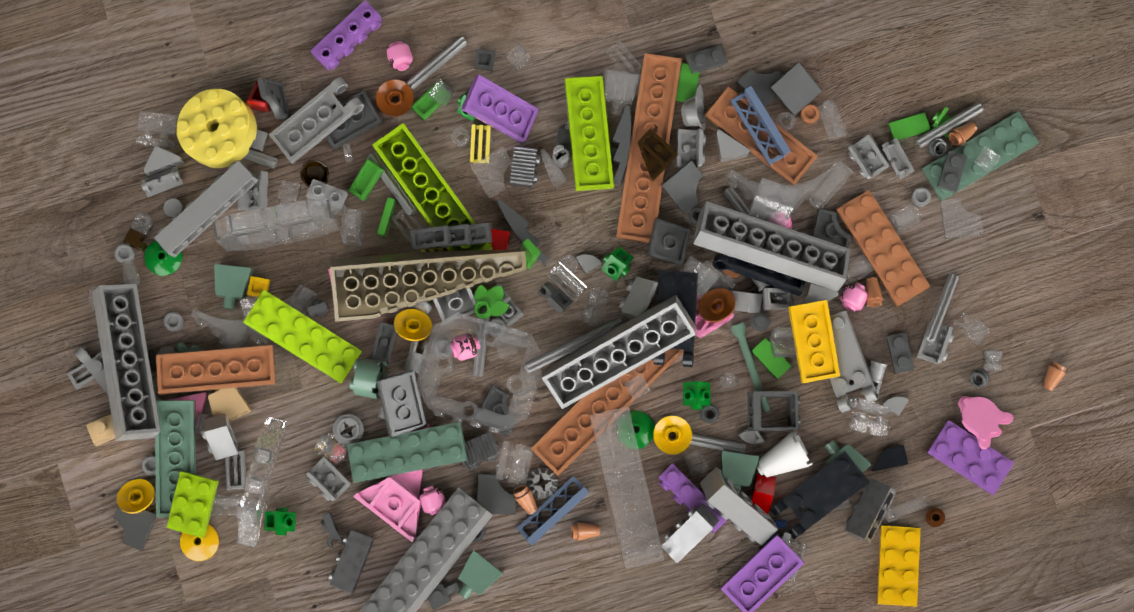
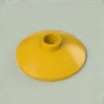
(413, 319)
(679, 427)
(133, 490)
(205, 550)

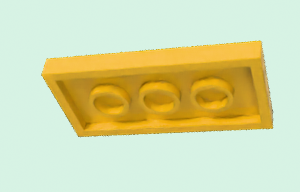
(814, 341)
(898, 566)

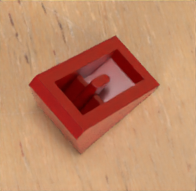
(255, 101)
(500, 239)
(763, 491)

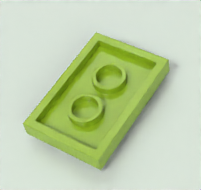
(192, 504)

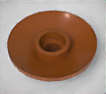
(392, 89)
(716, 299)

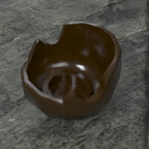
(314, 170)

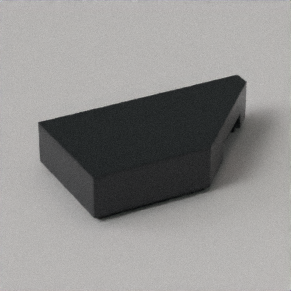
(891, 458)

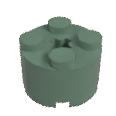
(365, 377)

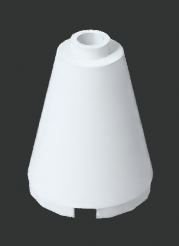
(784, 457)

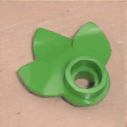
(492, 300)

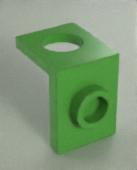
(939, 118)

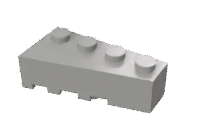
(737, 507)

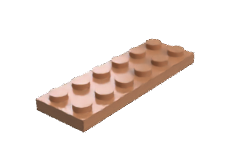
(726, 118)
(883, 248)
(215, 369)

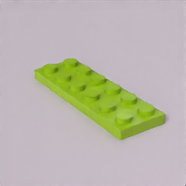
(589, 133)
(302, 336)

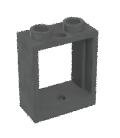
(754, 410)

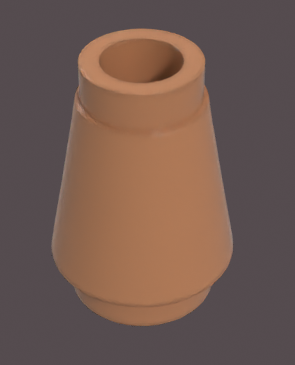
(961, 134)
(874, 292)
(1053, 376)
(525, 498)
(584, 530)

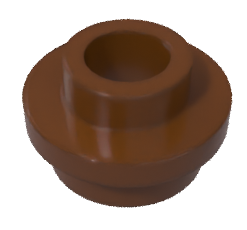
(929, 519)

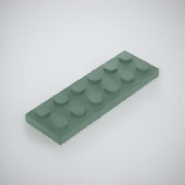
(1006, 139)
(173, 449)
(407, 452)

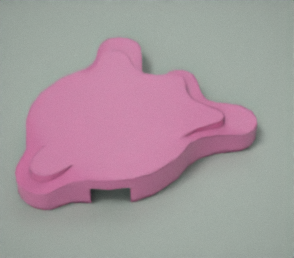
(982, 418)

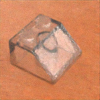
(773, 202)

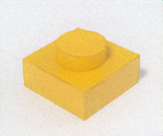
(257, 285)

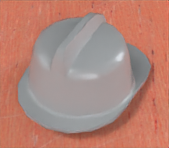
(693, 110)

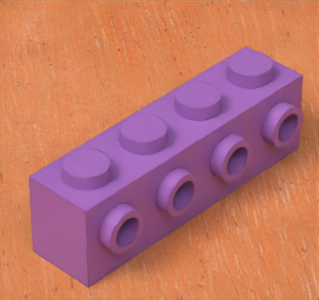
(346, 36)
(686, 492)

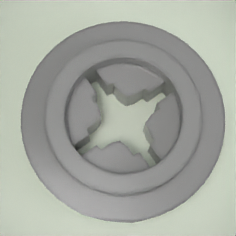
(339, 427)
(550, 487)

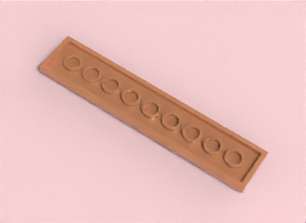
(653, 111)
(574, 431)

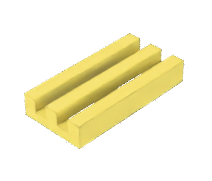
(473, 134)

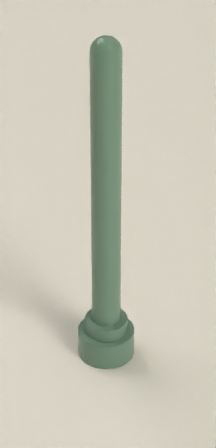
(739, 331)

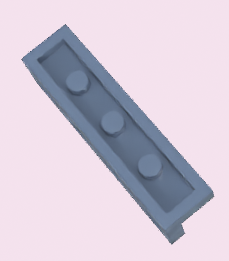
(767, 123)
(561, 512)

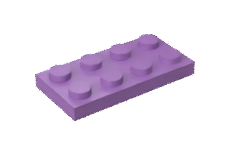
(499, 109)
(962, 454)
(762, 575)

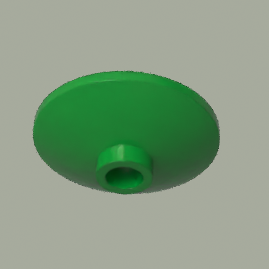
(164, 266)
(646, 428)

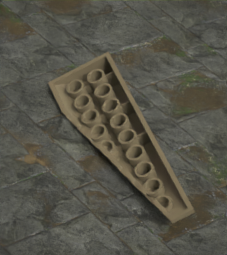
(385, 283)

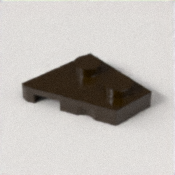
(655, 153)

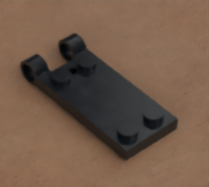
(761, 274)
(685, 287)
(822, 492)

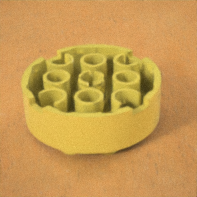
(219, 111)

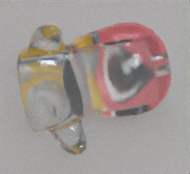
(332, 450)

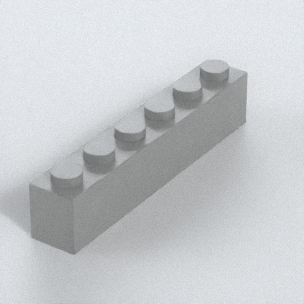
(206, 208)

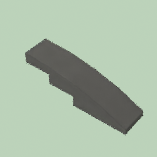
(622, 139)
(519, 228)
(451, 236)

